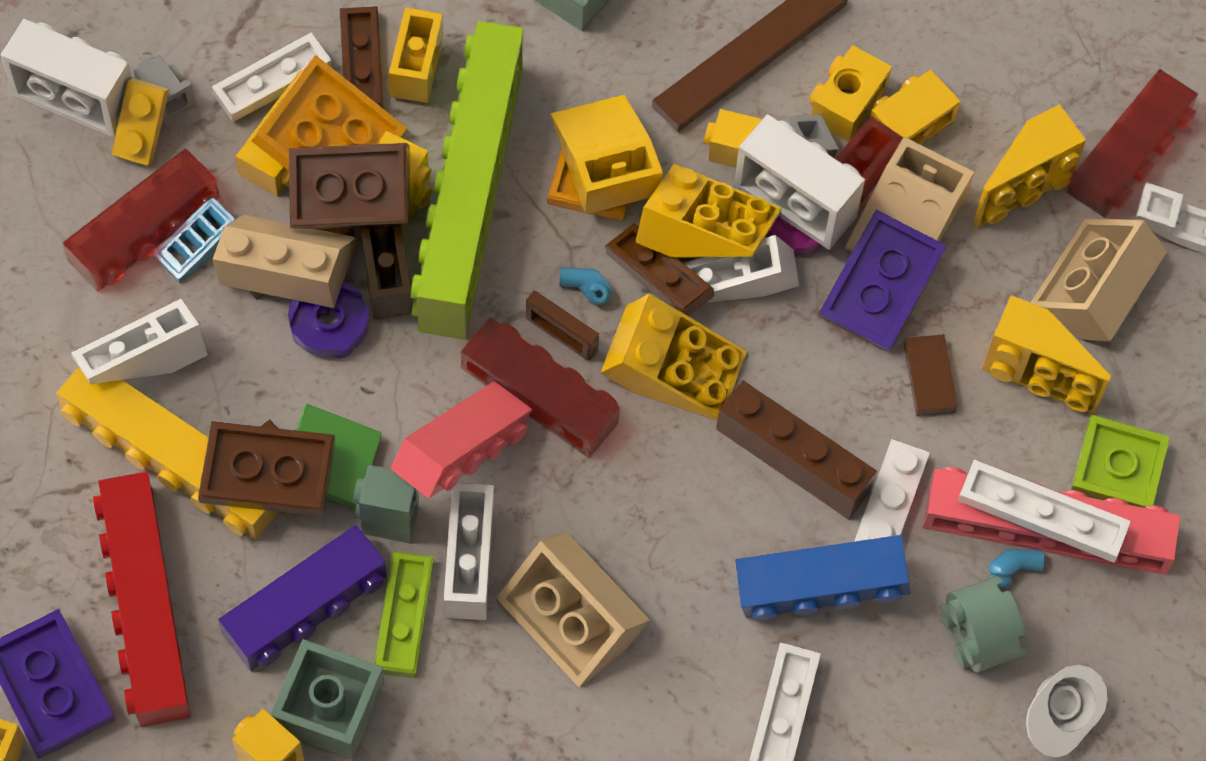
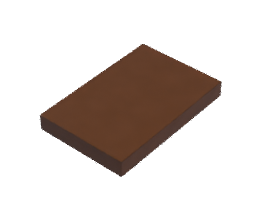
(349, 186)
(267, 468)

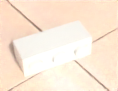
(469, 551)

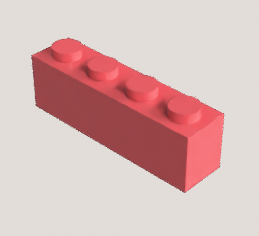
(461, 440)

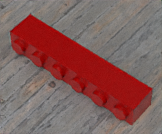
(143, 600)

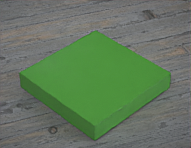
(352, 452)

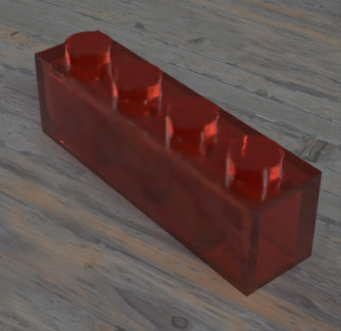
(1132, 144)
(140, 220)
(554, 393)

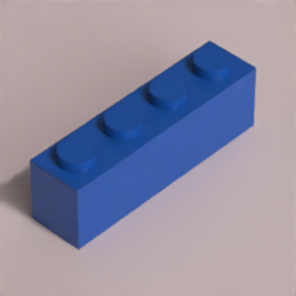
(823, 577)

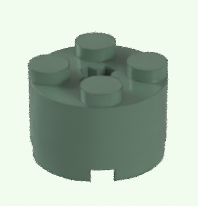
(984, 625)

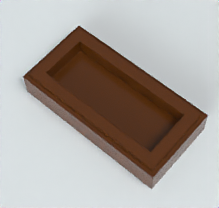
(562, 325)
(930, 375)

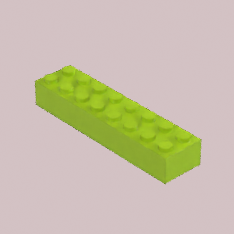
(468, 180)

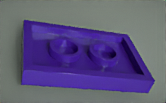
(882, 280)
(50, 685)

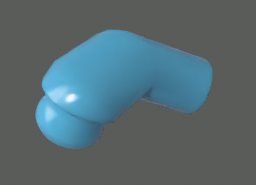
(588, 281)
(1014, 560)

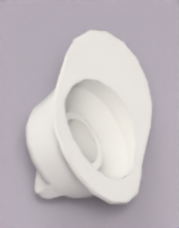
(1066, 710)

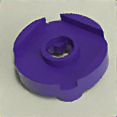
(334, 339)

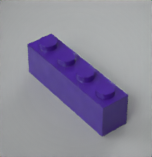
(303, 598)

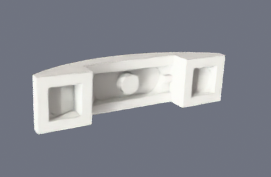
(1172, 218)

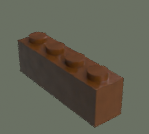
(796, 449)

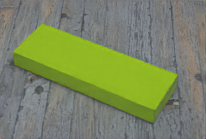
(404, 614)

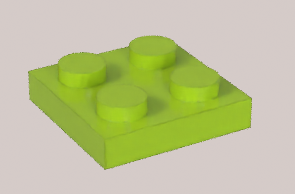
(1120, 462)

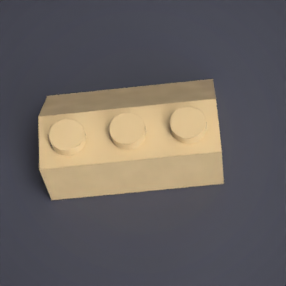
(283, 261)
(1100, 276)
(572, 608)

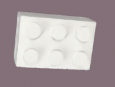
(66, 76)
(800, 177)

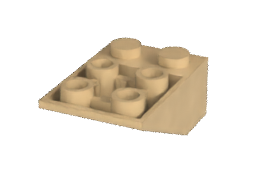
(918, 191)

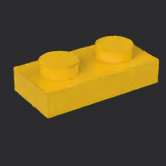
(140, 121)

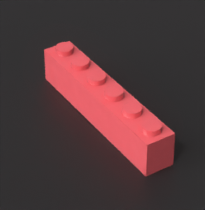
(1146, 546)

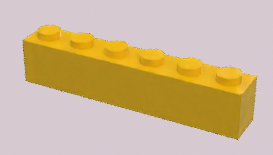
(152, 440)

